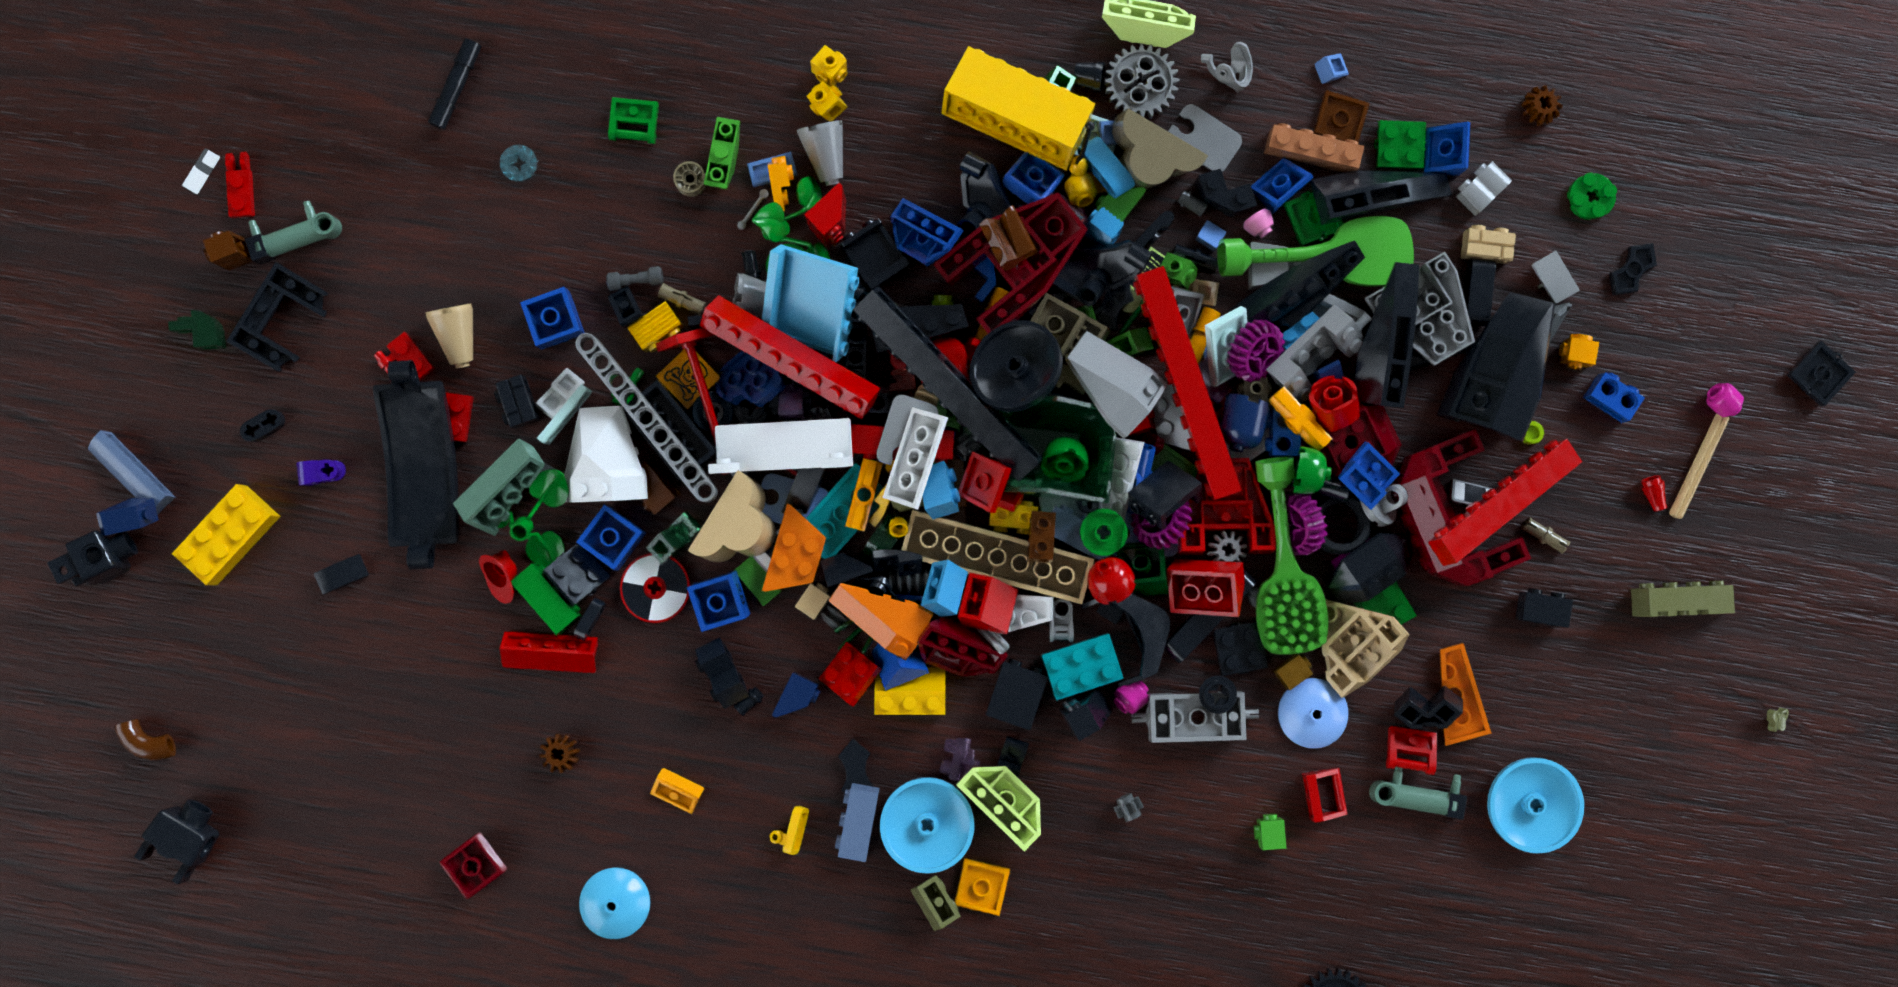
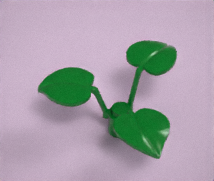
(775, 225)
(553, 490)

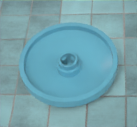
(1535, 805)
(927, 825)

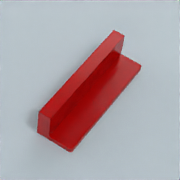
(548, 652)

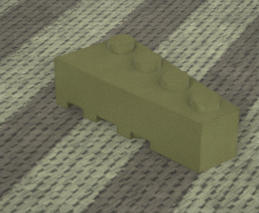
(1687, 600)

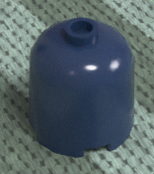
(1243, 422)

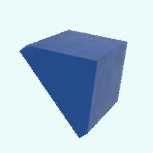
(1447, 148)
(1280, 184)
(897, 670)

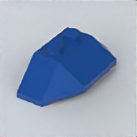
(922, 233)

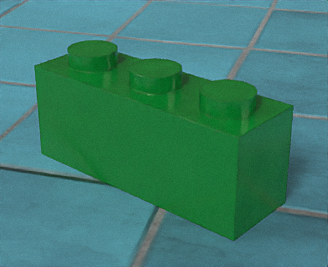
(546, 599)

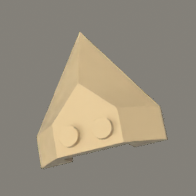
(1358, 645)

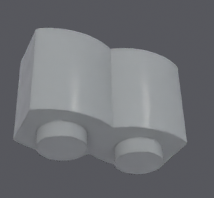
(1483, 188)

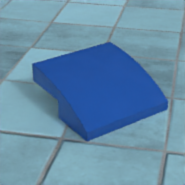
(1368, 475)

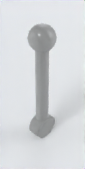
(763, 195)

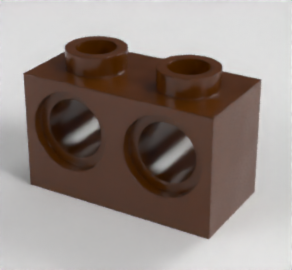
(1041, 536)

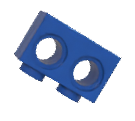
(1611, 402)
(1285, 433)

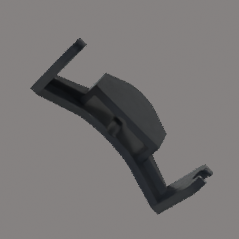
(1150, 628)

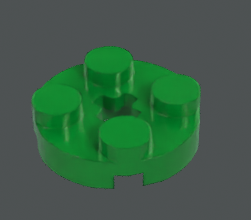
(1604, 191)
(1113, 523)

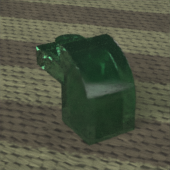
(206, 330)
(674, 538)
(880, 540)

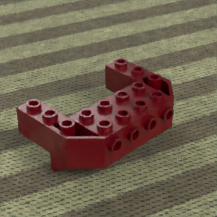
(1430, 510)

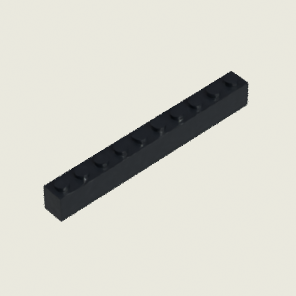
(947, 383)

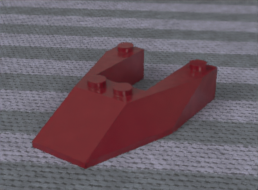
(1055, 235)

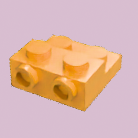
(780, 176)

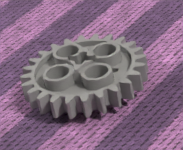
(1130, 65)

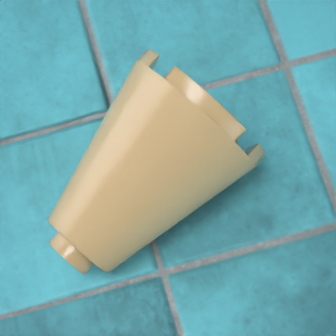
(454, 332)

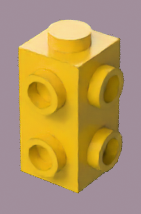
(1015, 520)

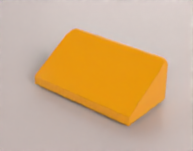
(677, 790)

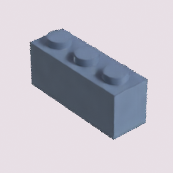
(1068, 529)
(857, 822)

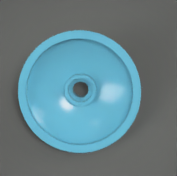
(626, 892)

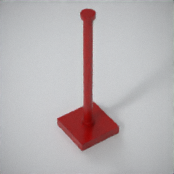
(688, 341)

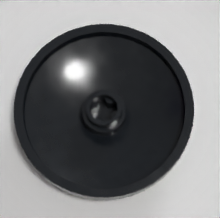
(1016, 366)

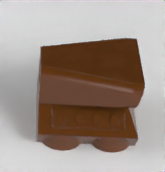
(1008, 239)

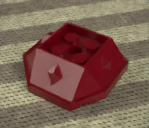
(1371, 427)

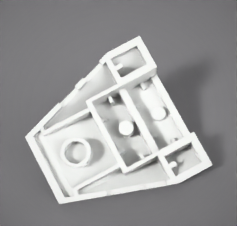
(603, 458)

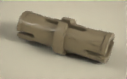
(681, 299)
(1545, 535)

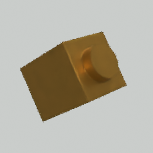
(1293, 671)

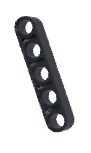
(1196, 628)

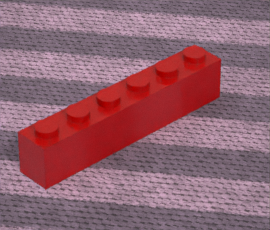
(867, 439)

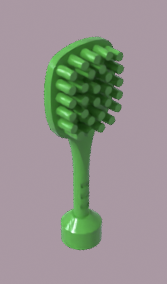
(1379, 238)
(1290, 602)

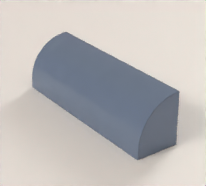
(129, 469)

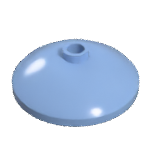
(1297, 710)

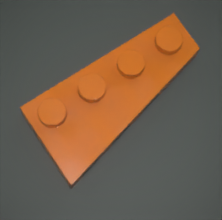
(1459, 678)

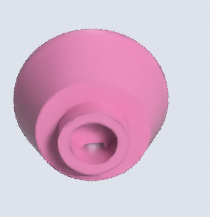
(1259, 223)

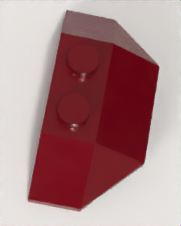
(958, 649)

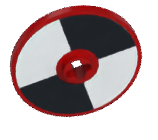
(641, 600)

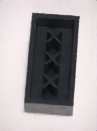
(679, 423)

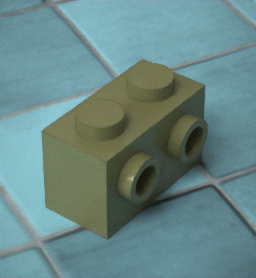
(935, 902)

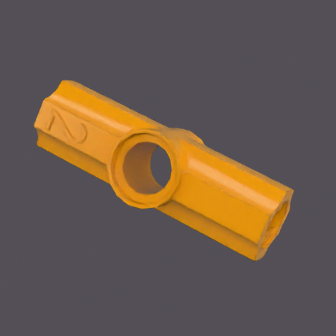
(1299, 419)
(868, 479)

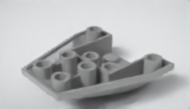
(1441, 313)
(1115, 382)

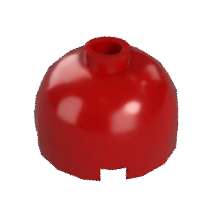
(1110, 580)

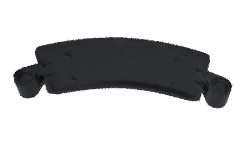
(417, 463)

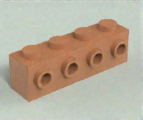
(1313, 149)

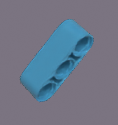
(1107, 168)

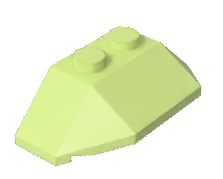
(1148, 22)
(1005, 801)

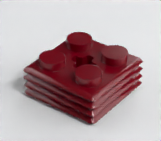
(458, 862)

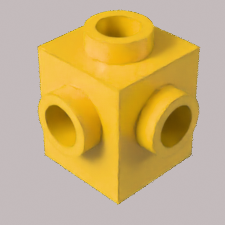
(829, 66)
(826, 101)

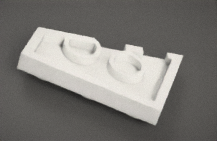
(1030, 611)

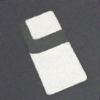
(201, 171)

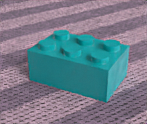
(1082, 666)

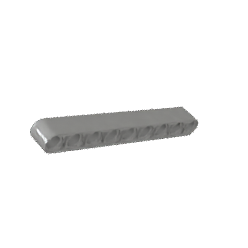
(638, 410)

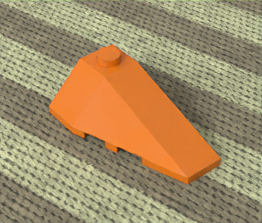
(888, 621)

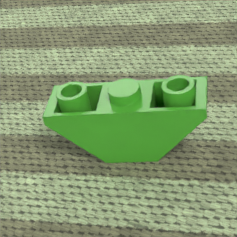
(723, 153)

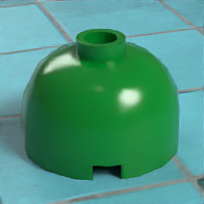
(1065, 459)
(1310, 471)

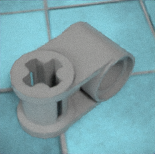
(1062, 623)

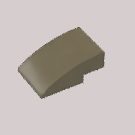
(1066, 323)

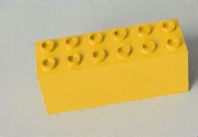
(1017, 107)

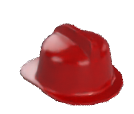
(499, 572)

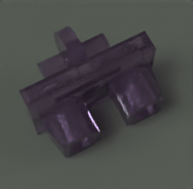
(962, 759)

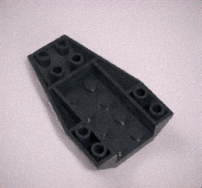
(1503, 370)

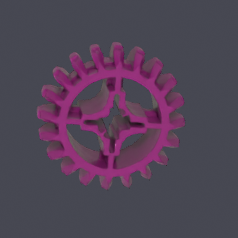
(1255, 350)
(1175, 523)
(1305, 524)

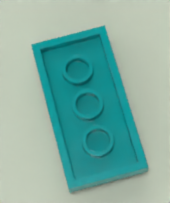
(833, 510)

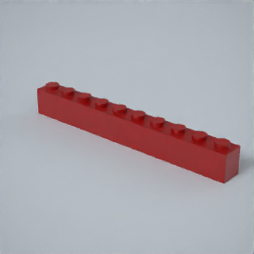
(1187, 382)

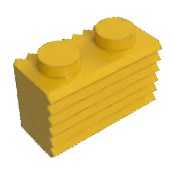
(655, 327)

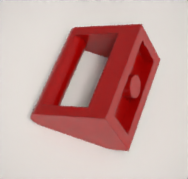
(1313, 797)

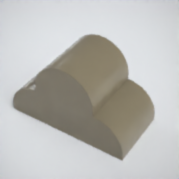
(1151, 151)

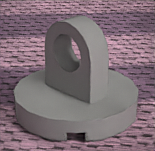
(1385, 510)

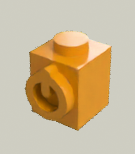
(1579, 351)

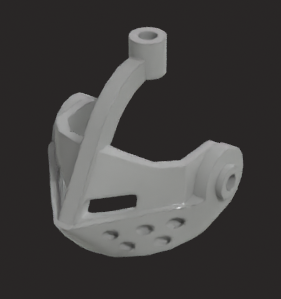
(1240, 63)

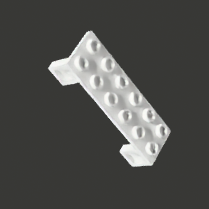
(783, 446)

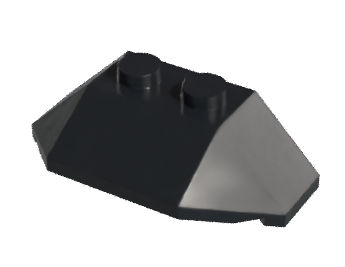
(1371, 568)

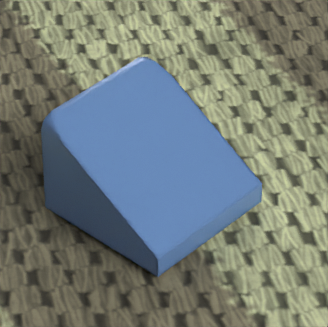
(1331, 68)
(1210, 235)

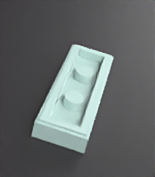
(564, 415)

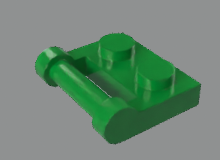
(633, 112)

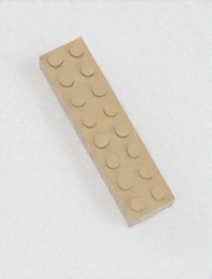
(997, 556)

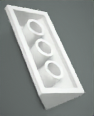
(915, 458)

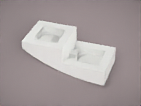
(559, 393)

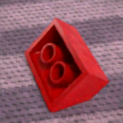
(828, 217)
(1205, 587)

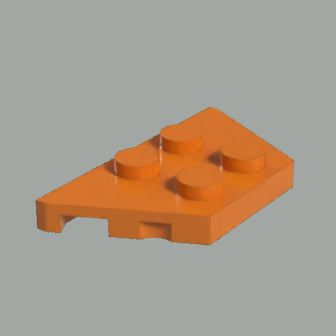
(795, 552)

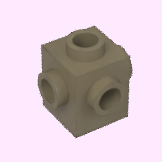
(1262, 388)

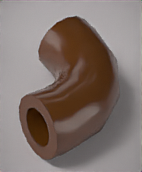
(142, 745)

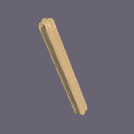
(1698, 466)

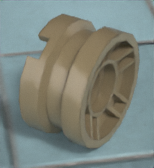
(693, 170)

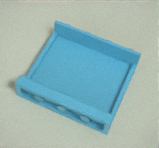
(810, 299)

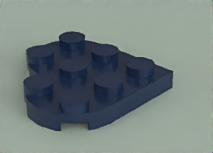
(750, 380)

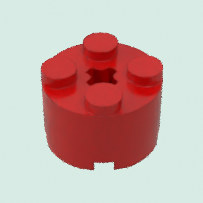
(1334, 402)

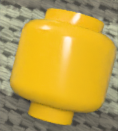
(1080, 190)

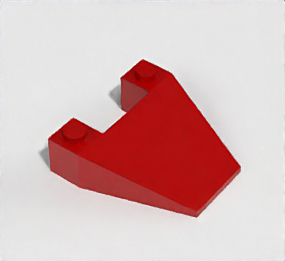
(1234, 512)

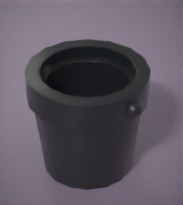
(1089, 75)

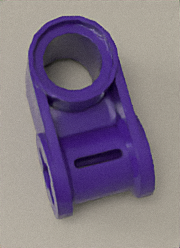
(317, 472)

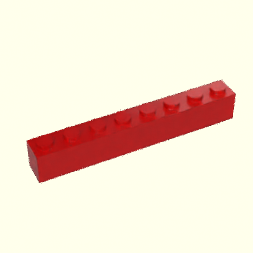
(789, 357)
(1504, 502)

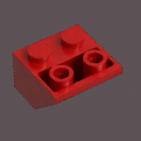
(987, 604)

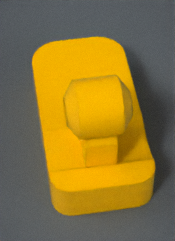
(795, 832)

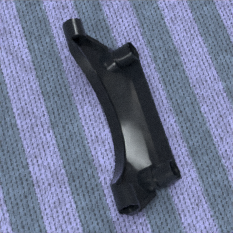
(1088, 268)

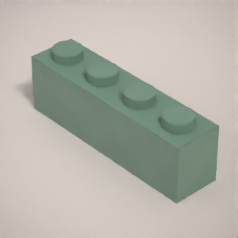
(499, 487)

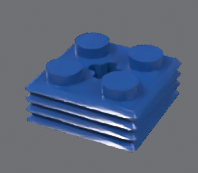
(1032, 178)

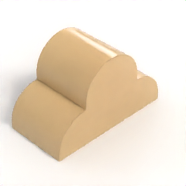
(736, 523)

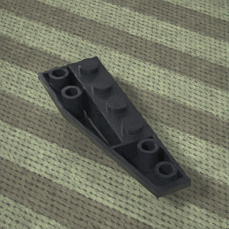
(1371, 192)
(1301, 288)
(1388, 342)

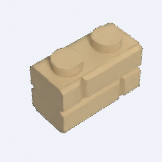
(1488, 244)

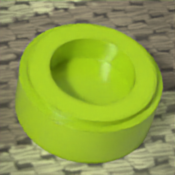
(1534, 434)

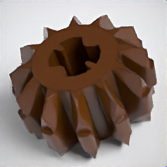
(1533, 105)
(561, 762)

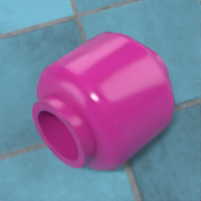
(1724, 399)
(1131, 697)

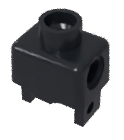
(94, 558)
(180, 835)

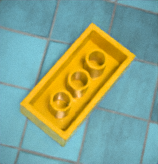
(226, 535)

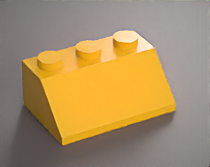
(916, 697)

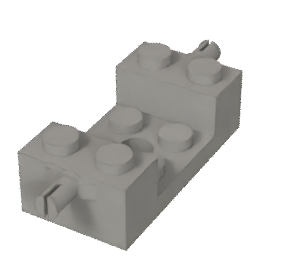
(1316, 345)
(1170, 719)

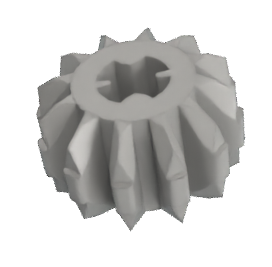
(1233, 545)

